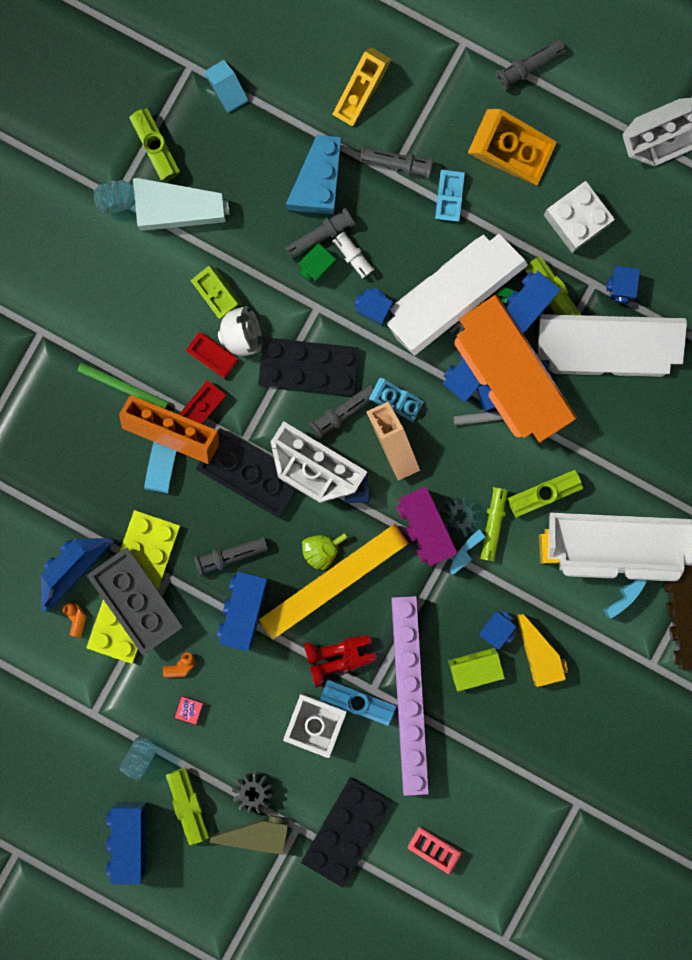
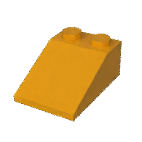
(512, 146)

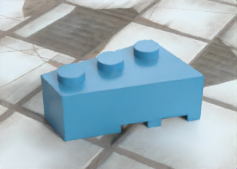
(318, 178)

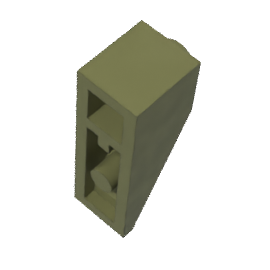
(259, 835)

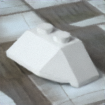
(661, 133)
(313, 466)

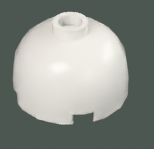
(240, 332)

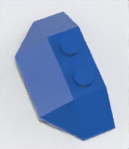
(69, 567)

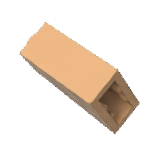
(393, 441)

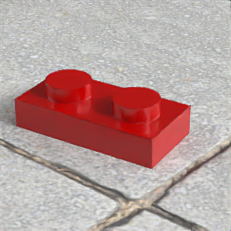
(203, 403)

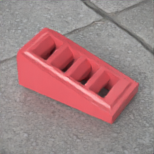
(448, 868)

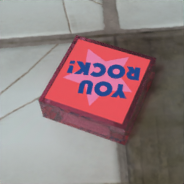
(188, 710)

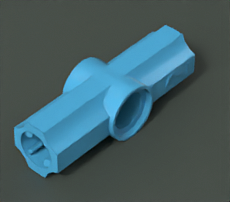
(373, 708)

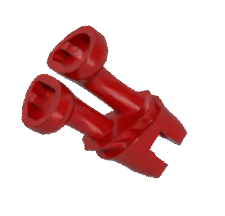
(350, 659)

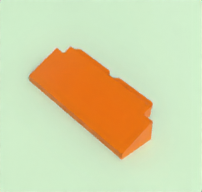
(511, 368)

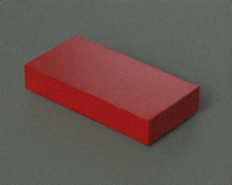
(211, 355)

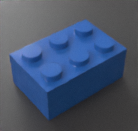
(242, 611)
(127, 843)

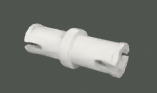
(353, 255)

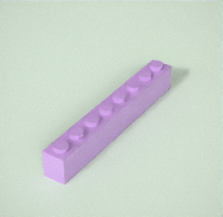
(409, 695)

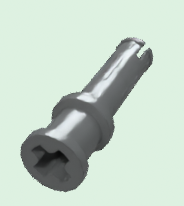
(521, 68)
(408, 163)
(330, 227)
(333, 418)
(219, 559)

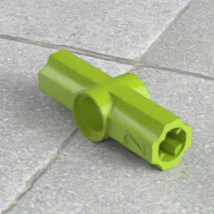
(148, 132)
(561, 303)
(559, 487)
(187, 806)

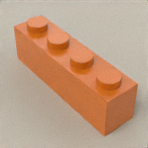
(169, 429)

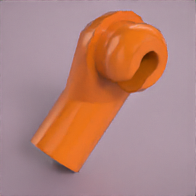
(77, 616)
(182, 668)

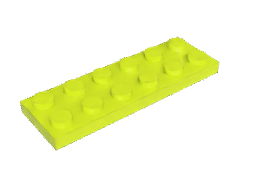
(151, 544)

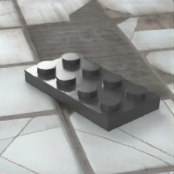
(135, 601)

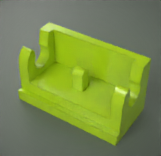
(216, 291)
(476, 669)

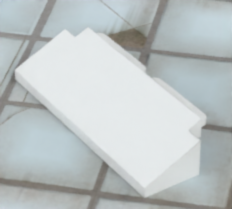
(453, 291)
(611, 344)
(620, 544)

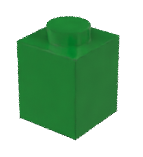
(316, 264)

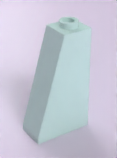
(172, 206)

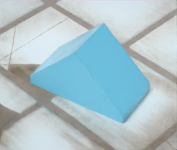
(226, 86)

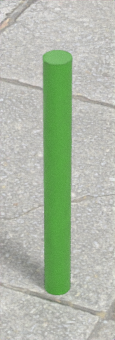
(121, 385)

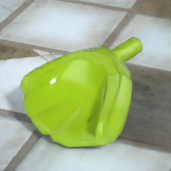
(321, 550)

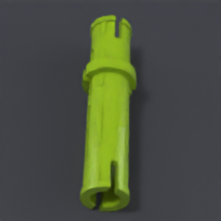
(494, 523)

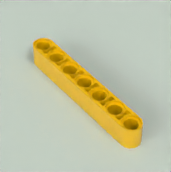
(333, 581)

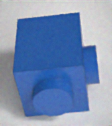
(623, 284)
(373, 305)
(498, 629)

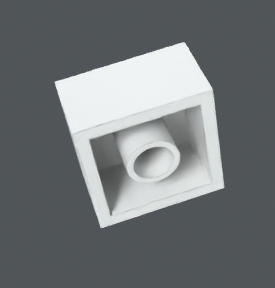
(579, 216)
(315, 725)

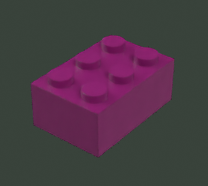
(425, 527)

